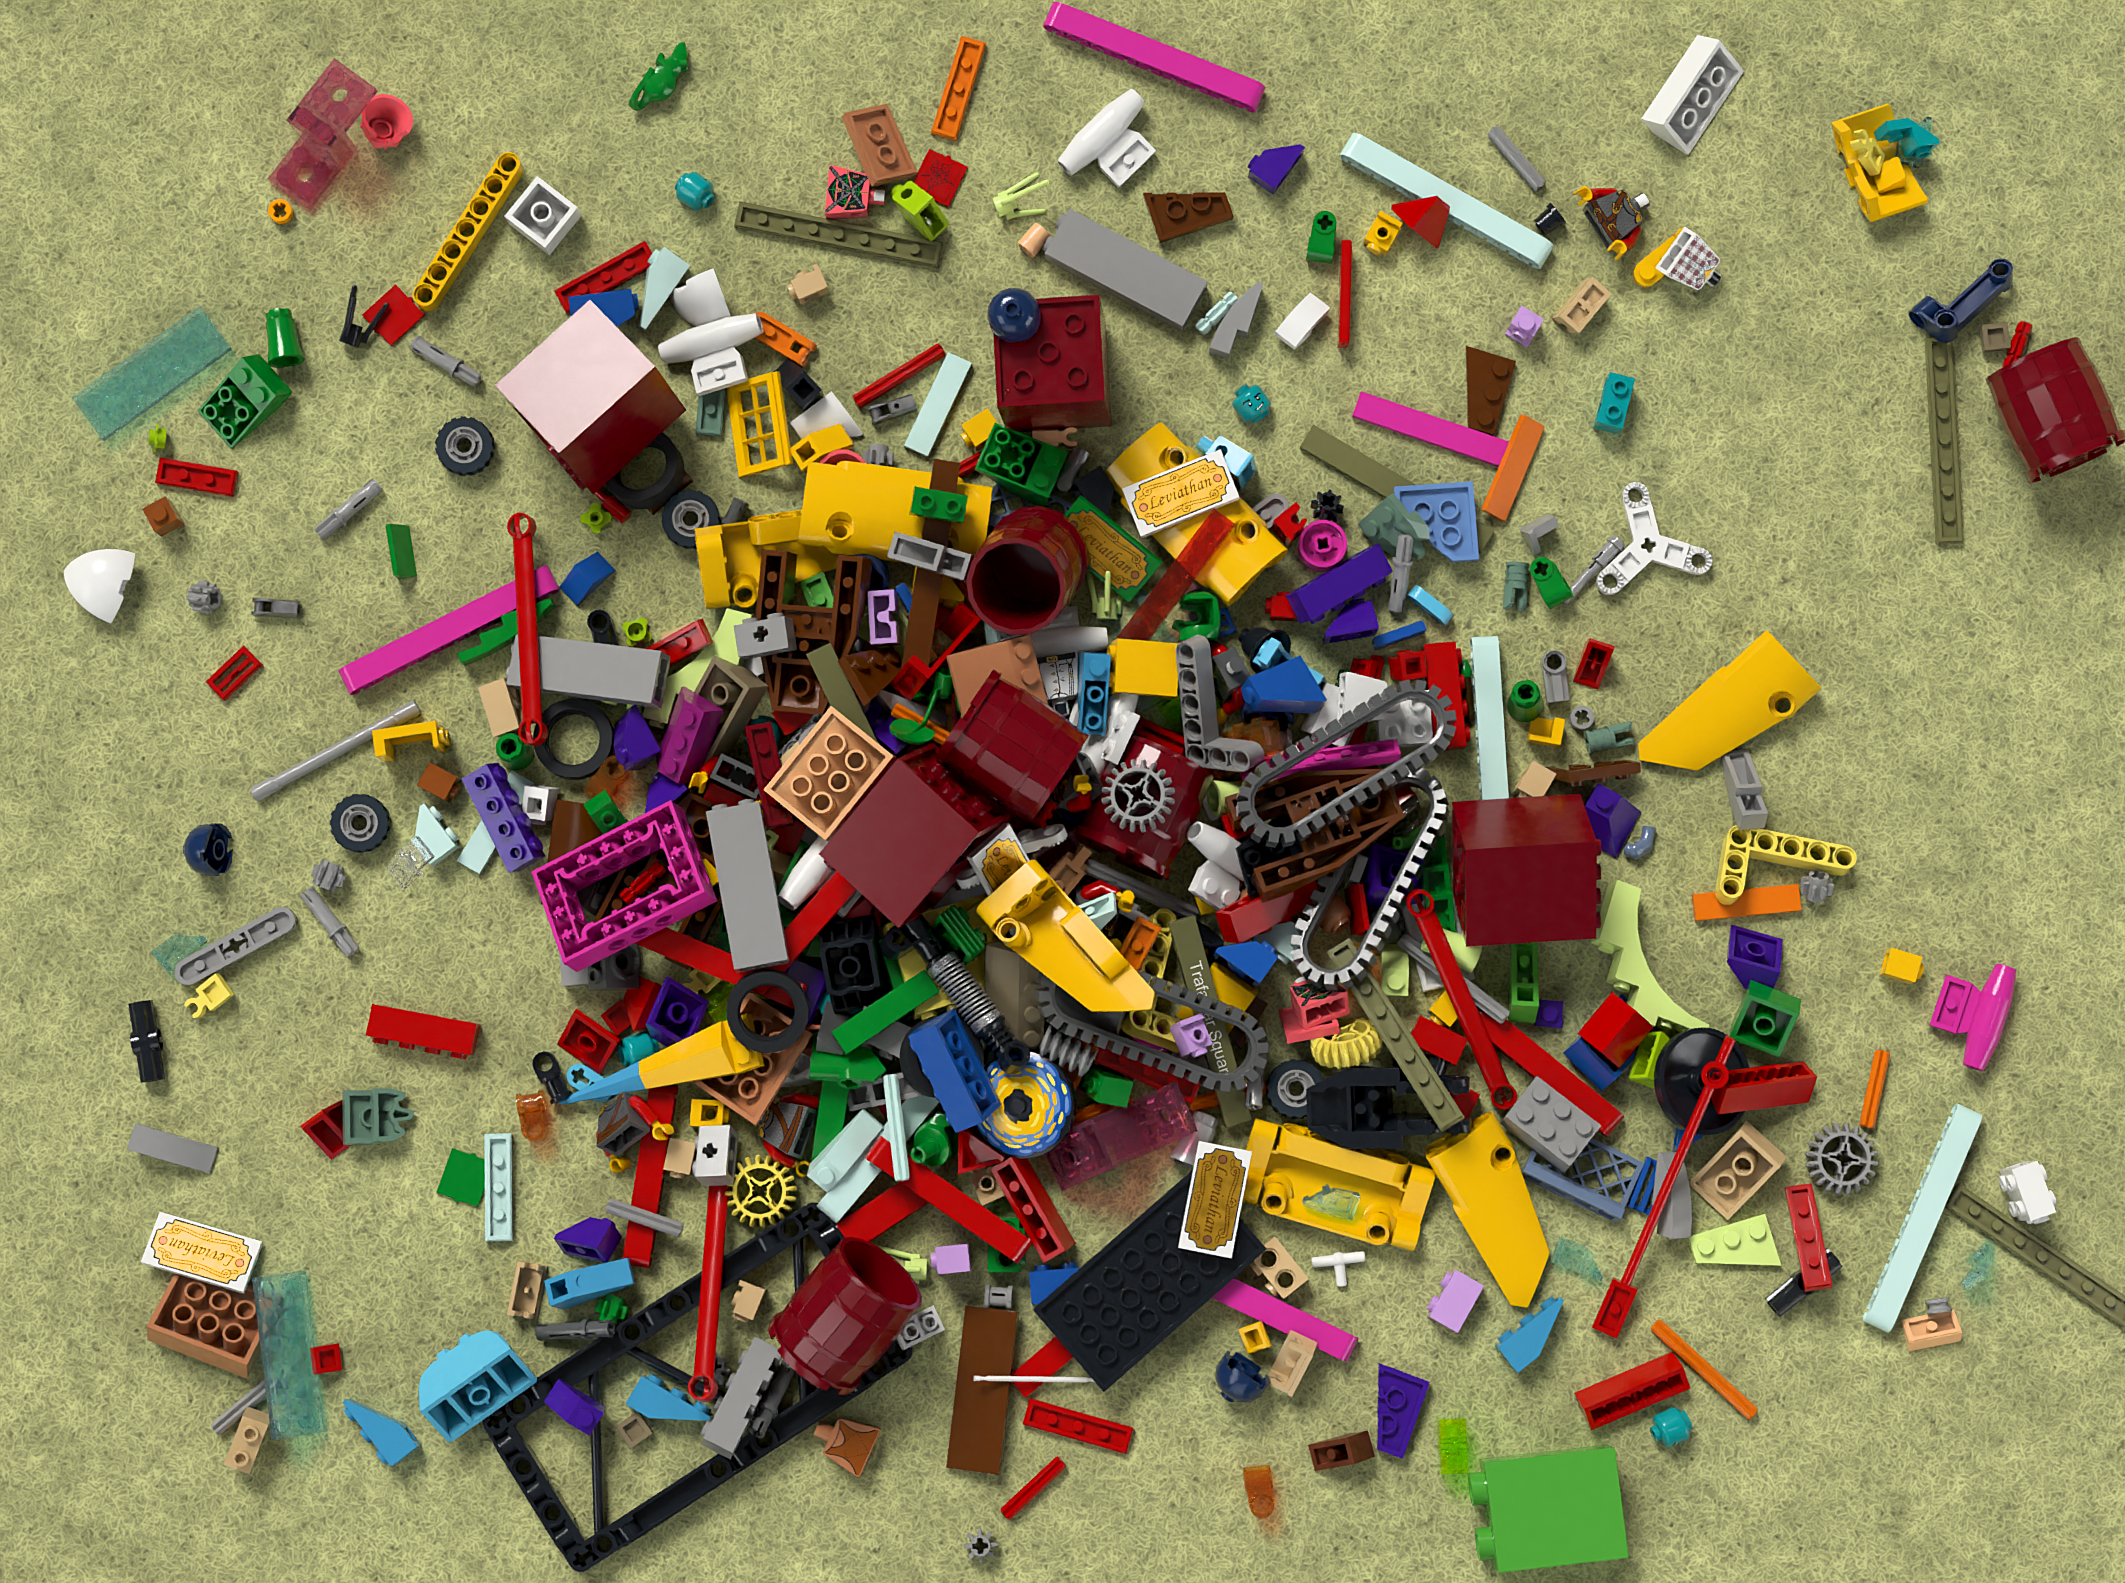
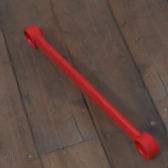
(527, 629)
(1461, 999)
(710, 1293)

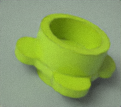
(157, 438)
(603, 518)
(641, 625)

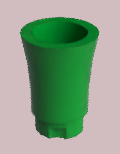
(282, 339)
(1527, 709)
(516, 760)

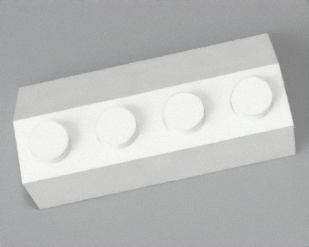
(1693, 93)

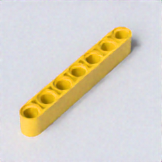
(469, 218)

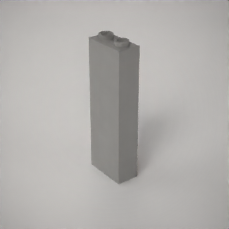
(1124, 269)
(596, 671)
(747, 886)

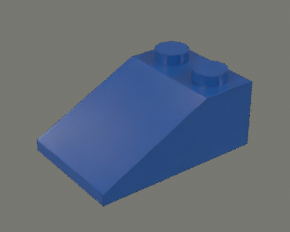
(1594, 1064)

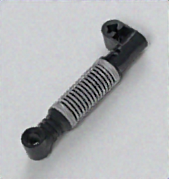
(961, 986)

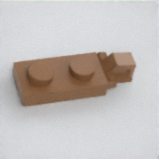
(1070, 869)

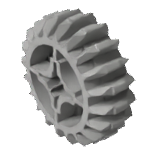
(1132, 807)
(1839, 1171)

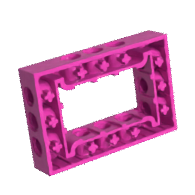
(560, 879)

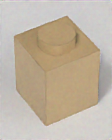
(680, 1158)

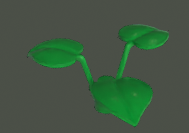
(912, 731)

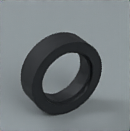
(662, 489)
(606, 743)
(761, 1043)
(910, 1062)

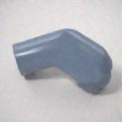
(1642, 846)

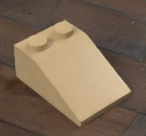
(1737, 1170)

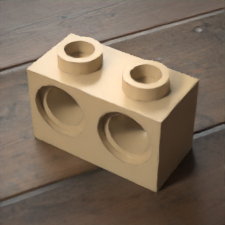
(1534, 781)
(1283, 1263)
(247, 1440)

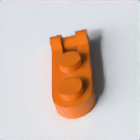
(782, 339)

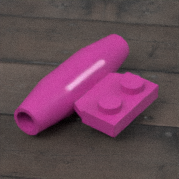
(1976, 1012)

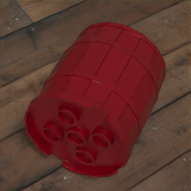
(2055, 409)
(1027, 570)
(1012, 745)
(1157, 848)
(845, 1315)

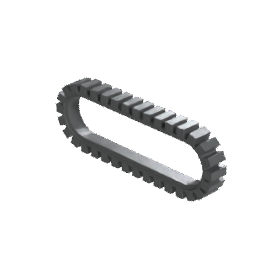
(1363, 714)
(1379, 926)
(1203, 1004)

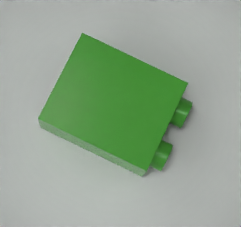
(1549, 1508)

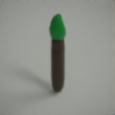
(1465, 669)

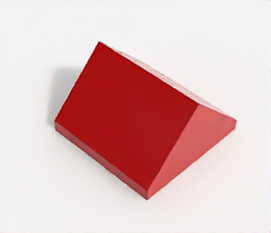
(1615, 1029)
(589, 1041)

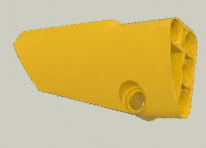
(732, 556)
(1731, 707)
(1063, 942)
(1493, 1204)

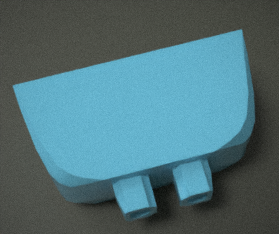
(471, 1382)

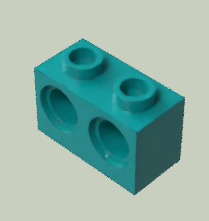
(1614, 403)

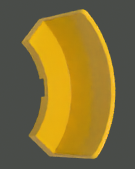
(1872, 203)

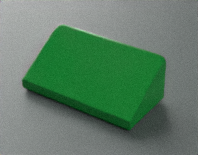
(401, 551)

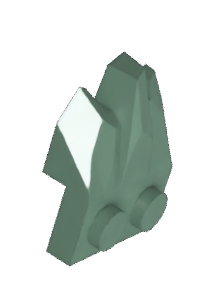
(1389, 521)
(373, 1116)

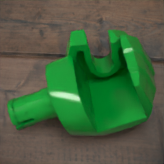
(1207, 614)
(934, 1141)

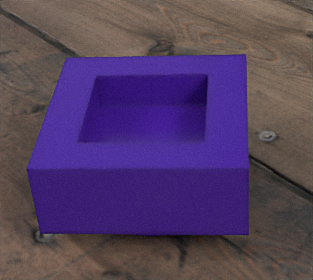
(1549, 1014)

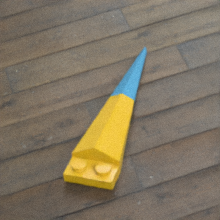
(699, 1057)

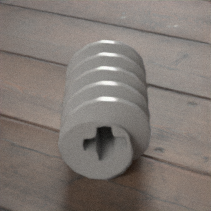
(1067, 1051)

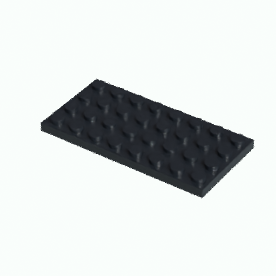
(1139, 1289)

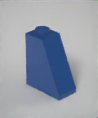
(615, 305)
(1284, 689)

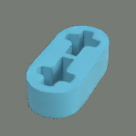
(1430, 605)
(588, 1073)

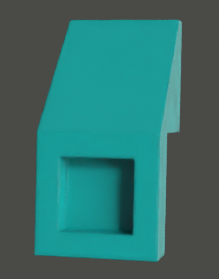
(1913, 138)

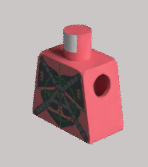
(850, 194)
(1317, 1005)

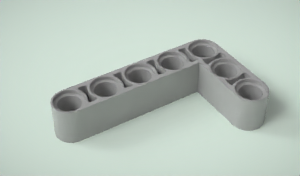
(1200, 713)

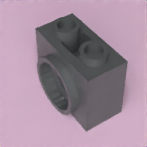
(616, 971)

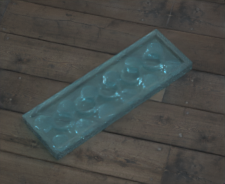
(152, 373)
(286, 1358)

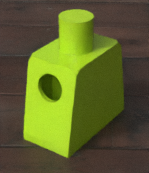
(911, 202)
(1646, 1058)

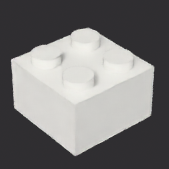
(543, 215)

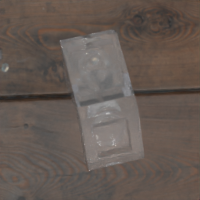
(408, 862)

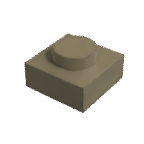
(1994, 337)
(634, 1429)

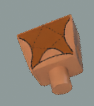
(848, 1443)

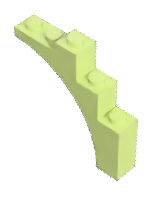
(690, 676)
(1629, 967)

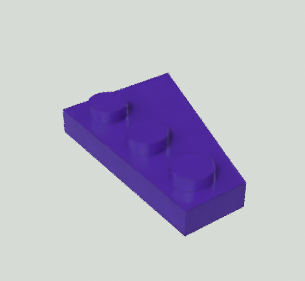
(1397, 1408)

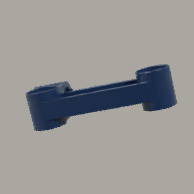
(1933, 315)

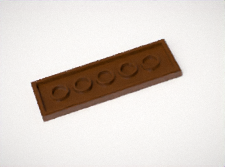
(982, 1405)

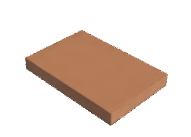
(879, 145)

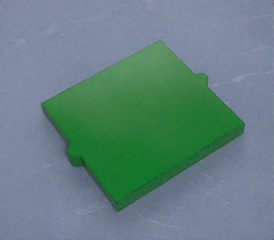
(463, 1178)

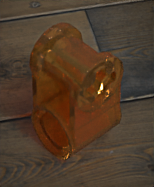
(605, 779)
(533, 1114)
(1259, 1485)

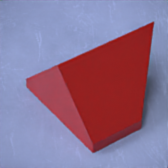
(1425, 217)
(640, 1002)
(327, 1130)
(975, 1152)

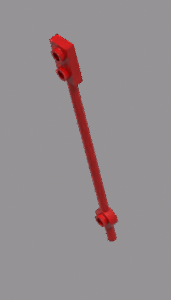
(1621, 1292)

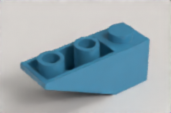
(1093, 692)
(588, 1283)
(1527, 1341)
(659, 1402)
(388, 1434)

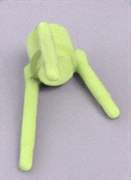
(1006, 200)
(1106, 608)
(915, 1267)

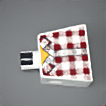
(1690, 261)

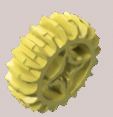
(1353, 1046)
(775, 1209)

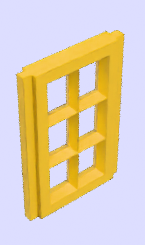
(779, 421)

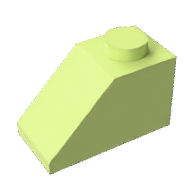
(1394, 971)

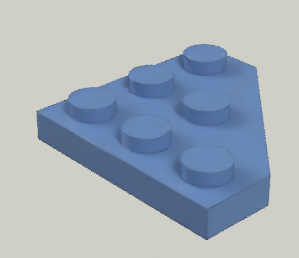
(1448, 514)

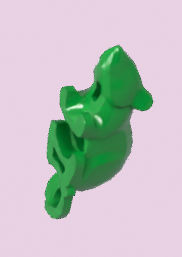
(660, 82)

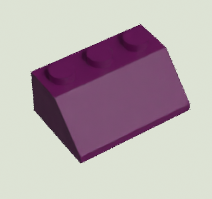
(688, 736)

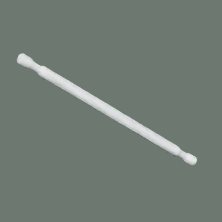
(1033, 1379)

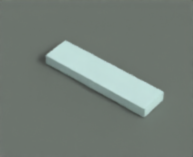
(938, 404)
(480, 846)
(498, 1186)

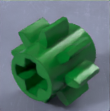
(612, 1308)

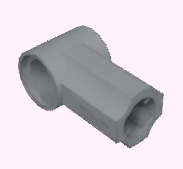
(1555, 680)

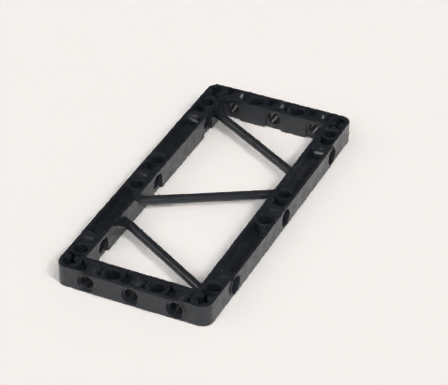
(605, 1350)

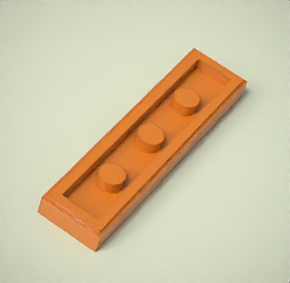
(958, 88)
(1512, 468)
(1751, 902)

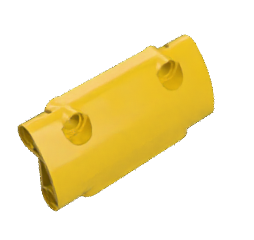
(874, 502)
(1240, 555)
(1298, 1163)

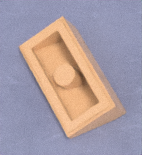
(1931, 1330)

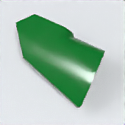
(845, 1069)

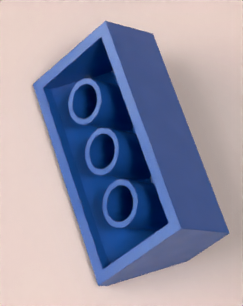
(1247, 960)
(954, 1071)

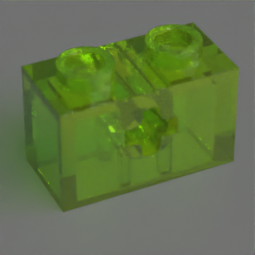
(1452, 1445)

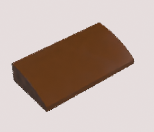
(570, 829)

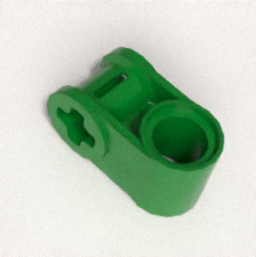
(1322, 242)
(1551, 586)

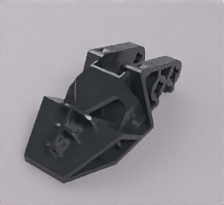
(1358, 1108)

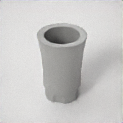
(1187, 1146)

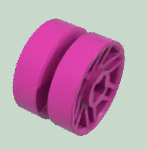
(1316, 534)

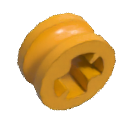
(288, 209)

